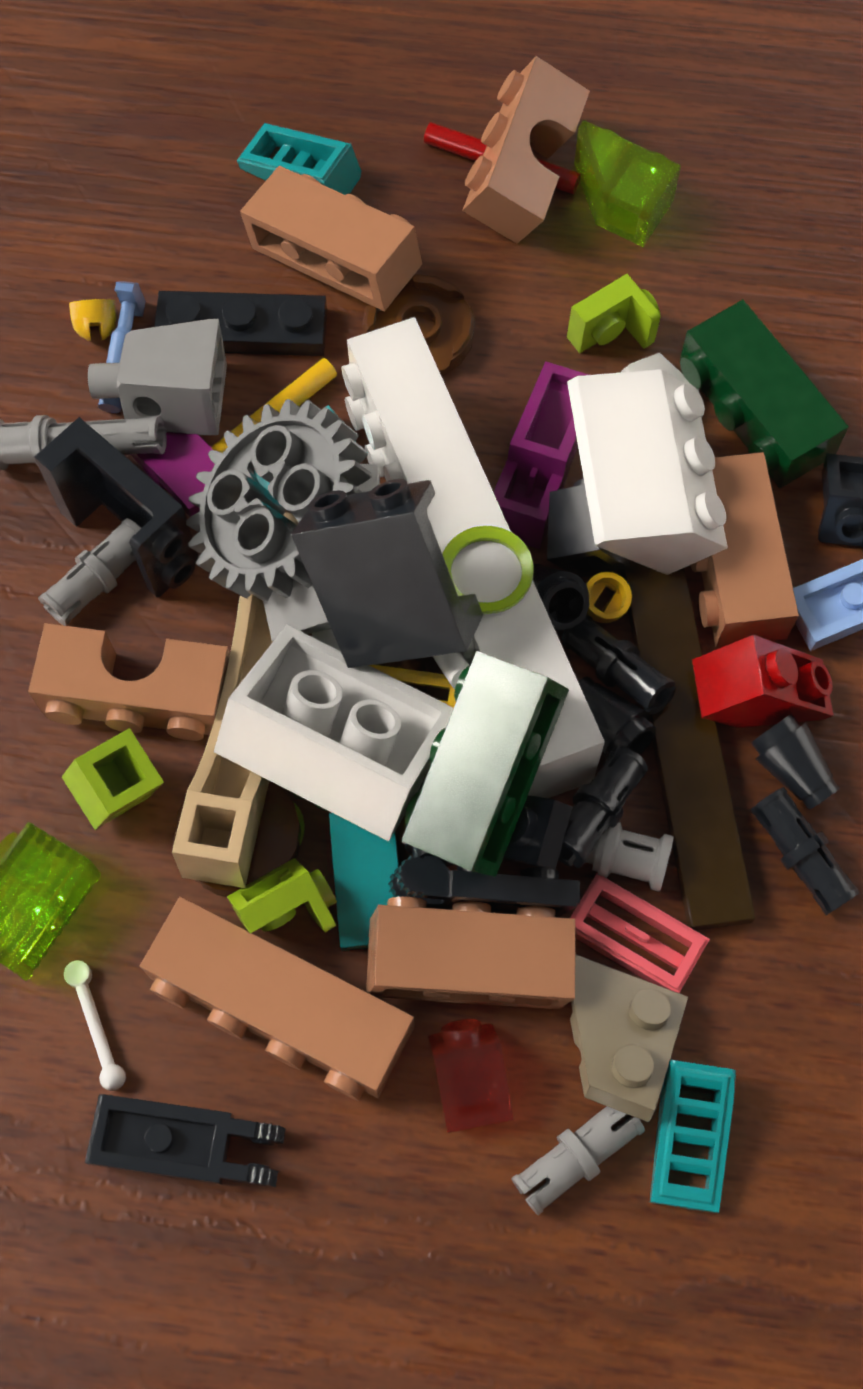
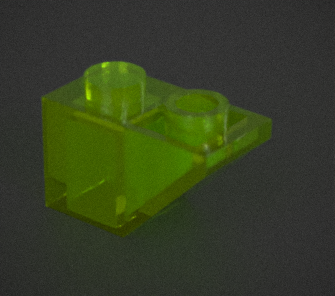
(624, 182)

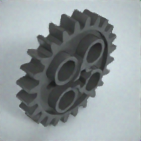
(242, 523)

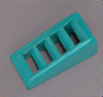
(334, 159)
(719, 1111)

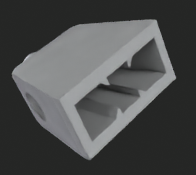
(169, 374)

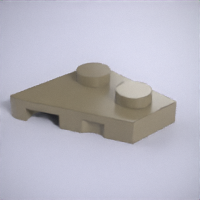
(623, 1036)

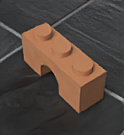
(508, 183)
(76, 683)

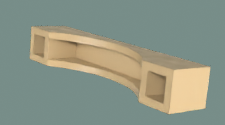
(224, 798)

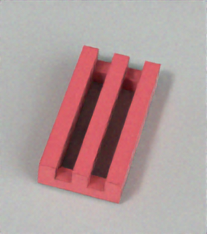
(648, 913)

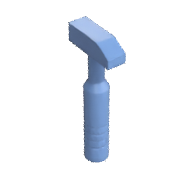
(132, 305)

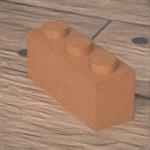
(332, 237)
(750, 580)
(471, 954)

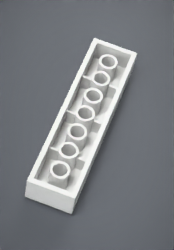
(421, 438)

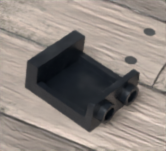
(91, 472)
(384, 575)

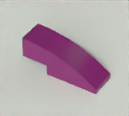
(539, 456)

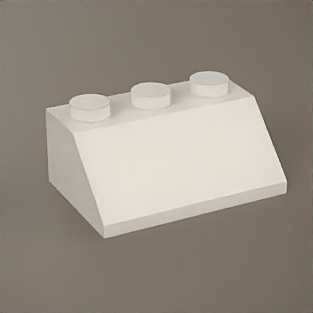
(647, 468)
(332, 731)

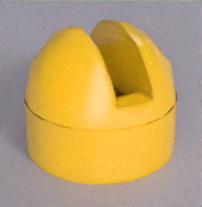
(93, 313)
(618, 603)

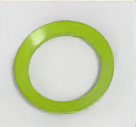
(506, 538)

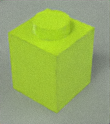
(112, 778)

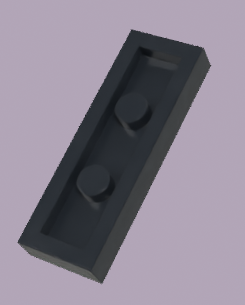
(253, 321)

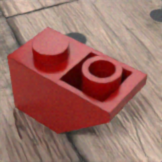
(761, 684)

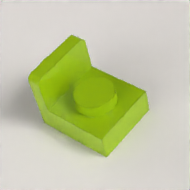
(612, 309)
(273, 898)

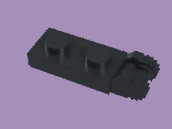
(506, 893)
(176, 1141)

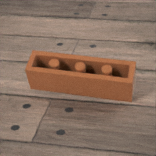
(278, 998)

